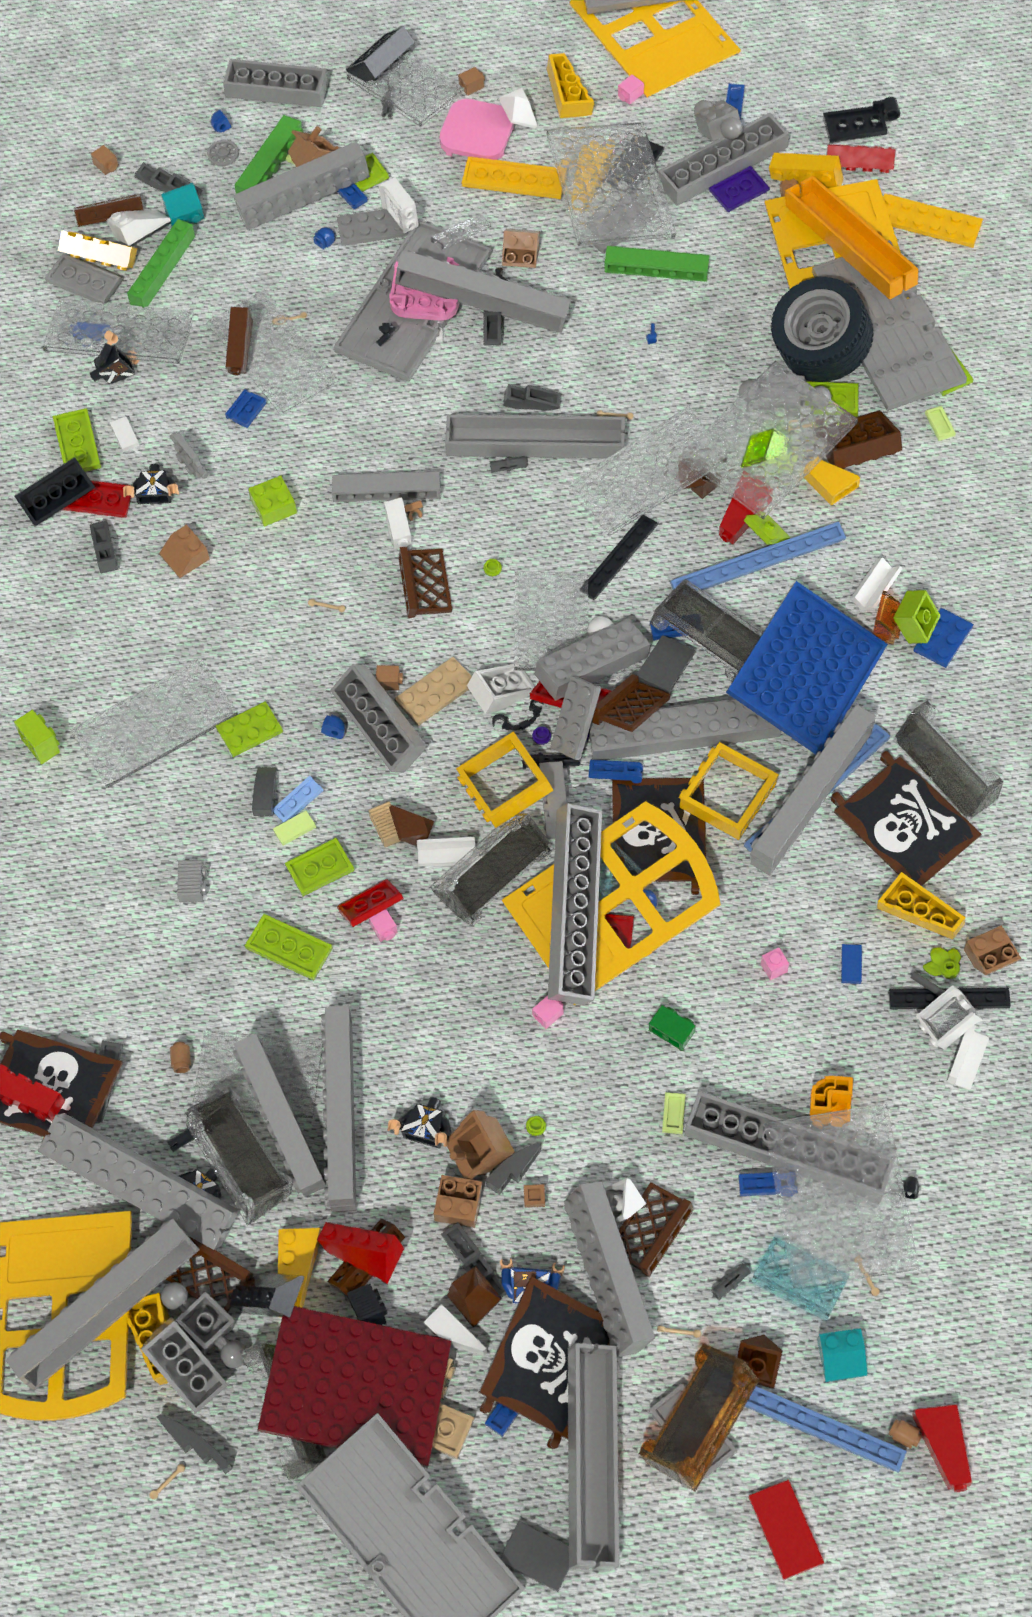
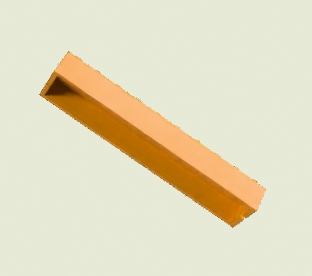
(851, 237)

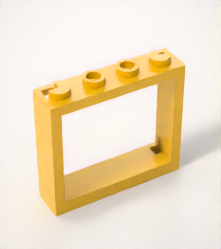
(518, 802)
(714, 818)

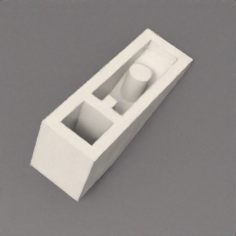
(397, 523)
(446, 1326)

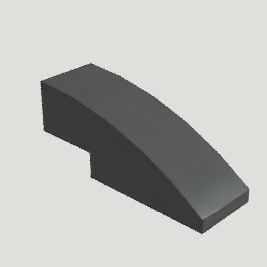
(491, 328)
(531, 398)
(103, 547)
(264, 791)
(513, 1168)

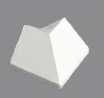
(518, 108)
(624, 1199)

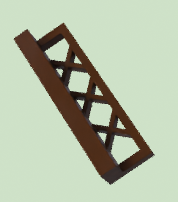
(103, 210)
(354, 1277)

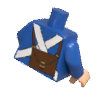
(516, 1278)

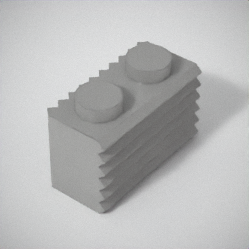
(190, 881)

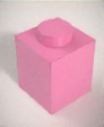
(630, 89)
(383, 925)
(774, 963)
(547, 1011)

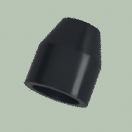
(911, 1185)

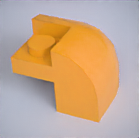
(831, 1095)

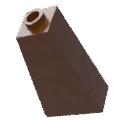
(238, 340)

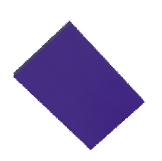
(739, 189)

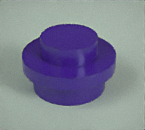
(541, 735)

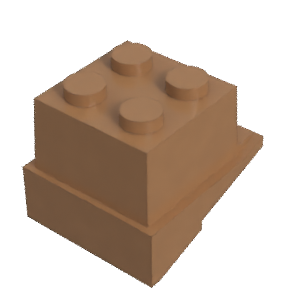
(309, 146)
(478, 1145)

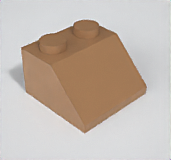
(184, 551)

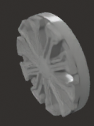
(223, 152)

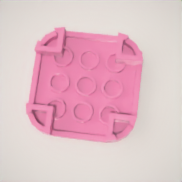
(476, 130)
(420, 305)

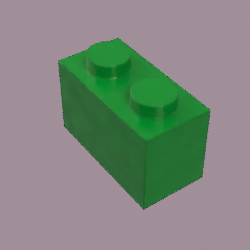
(672, 1027)

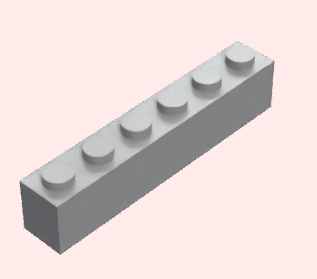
(386, 486)

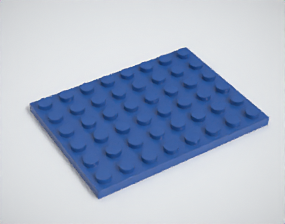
(807, 668)

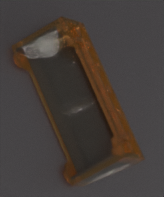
(701, 1417)

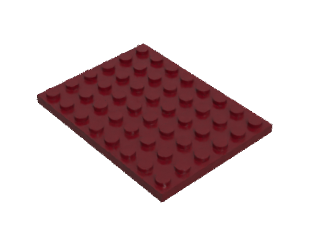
(342, 1371)

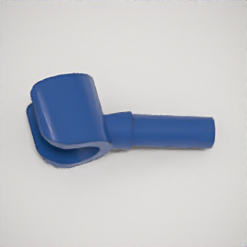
(651, 338)

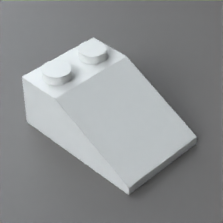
(134, 225)
(499, 687)

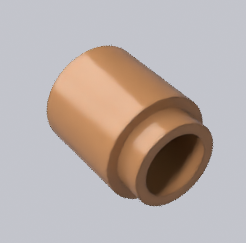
(180, 1057)
(905, 1433)

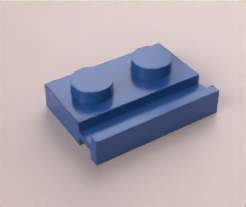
(245, 408)

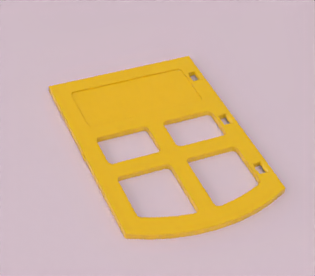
(668, 54)
(793, 234)
(534, 911)
(60, 1260)

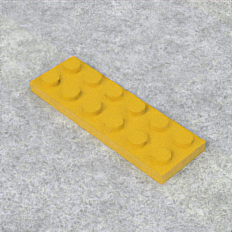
(512, 177)
(932, 221)

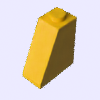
(832, 482)

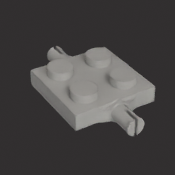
(188, 456)

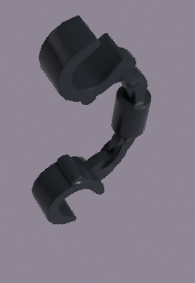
(522, 725)

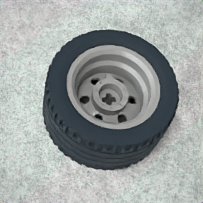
(825, 347)

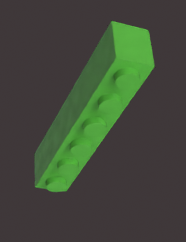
(270, 155)
(656, 263)
(161, 264)

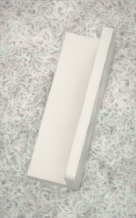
(875, 582)
(443, 851)
(968, 1059)

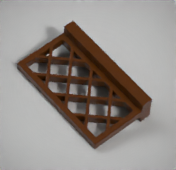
(408, 582)
(619, 698)
(667, 1232)
(218, 1260)

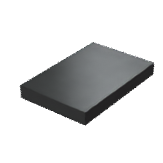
(665, 664)
(537, 1556)

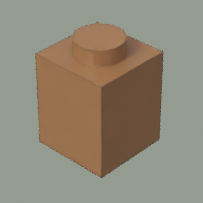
(471, 80)
(104, 160)
(389, 677)

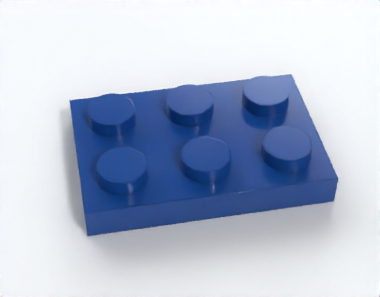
(945, 639)

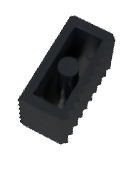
(366, 1305)

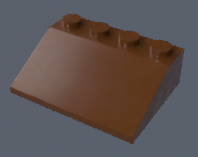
(867, 440)

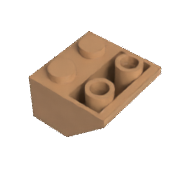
(520, 248)
(991, 951)
(458, 1201)

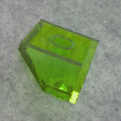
(764, 447)

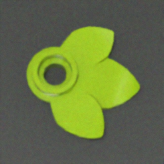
(941, 961)

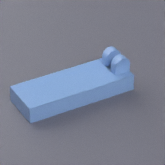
(297, 799)

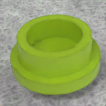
(492, 567)
(535, 1125)

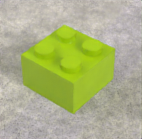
(272, 500)
(917, 616)
(37, 736)

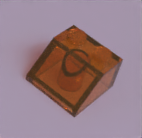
(885, 625)

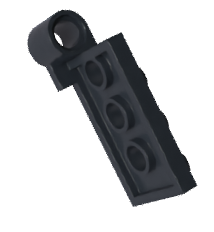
(881, 110)

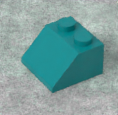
(183, 204)
(842, 1354)

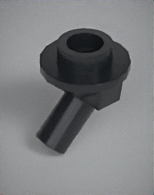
(387, 329)

